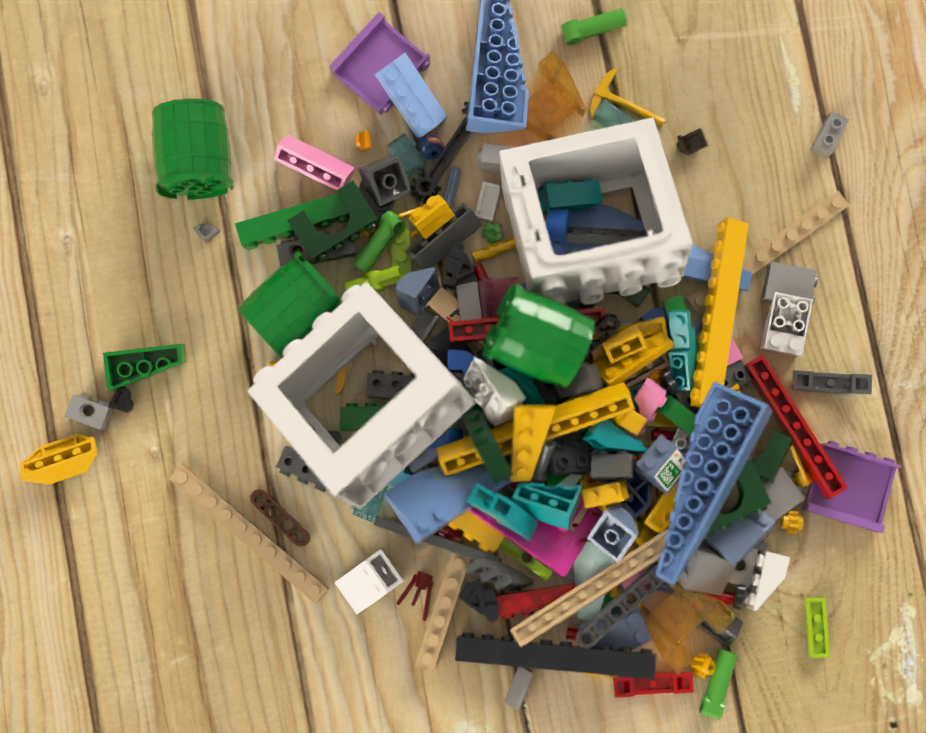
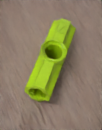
(378, 279)
(534, 565)

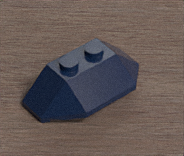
(638, 490)

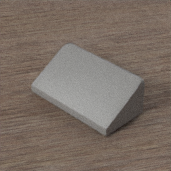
(468, 301)
(518, 687)

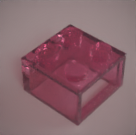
(492, 293)

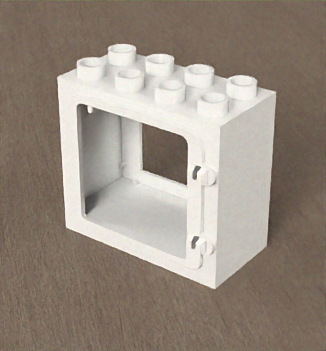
(620, 160)
(392, 436)

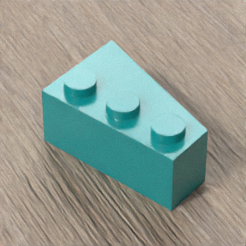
(570, 195)
(549, 503)

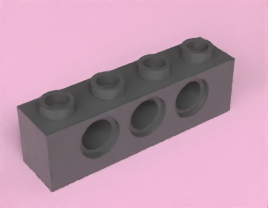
(287, 247)

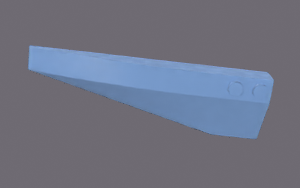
(497, 81)
(605, 216)
(718, 450)
(434, 500)

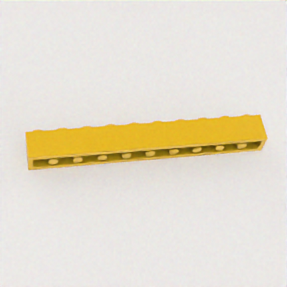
(720, 308)
(566, 419)

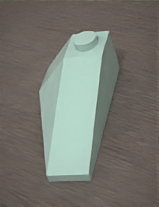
(588, 564)

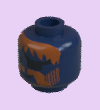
(430, 145)

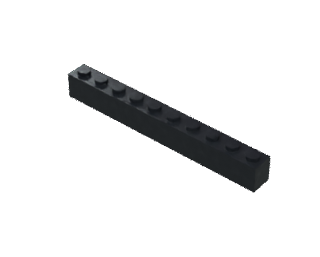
(556, 656)

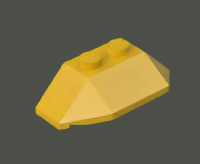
(59, 460)

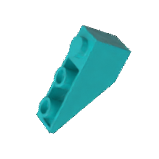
(610, 438)

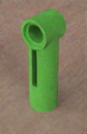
(575, 31)
(390, 227)
(713, 701)

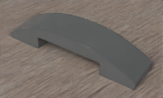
(832, 382)

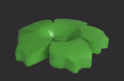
(492, 232)

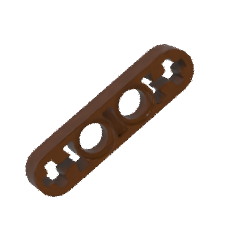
(282, 515)

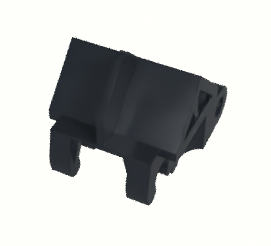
(458, 267)
(480, 599)

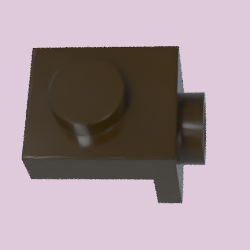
(692, 142)

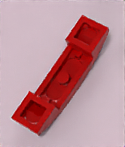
(664, 683)

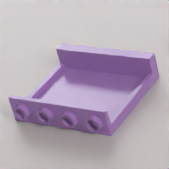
(370, 52)
(868, 489)

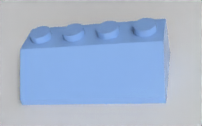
(411, 95)

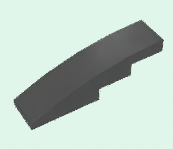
(500, 574)

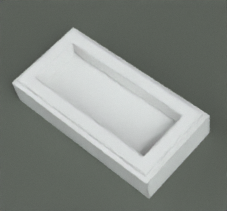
(487, 201)

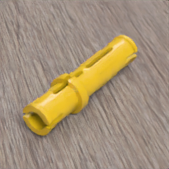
(493, 250)

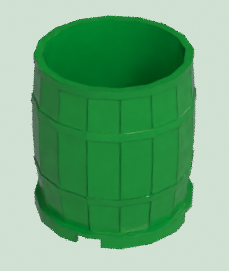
(191, 149)
(289, 303)
(539, 336)

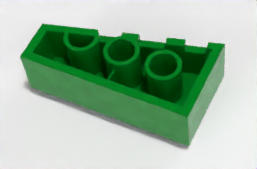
(137, 364)

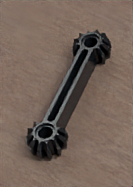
(448, 153)

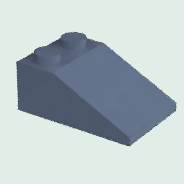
(741, 537)
(628, 632)

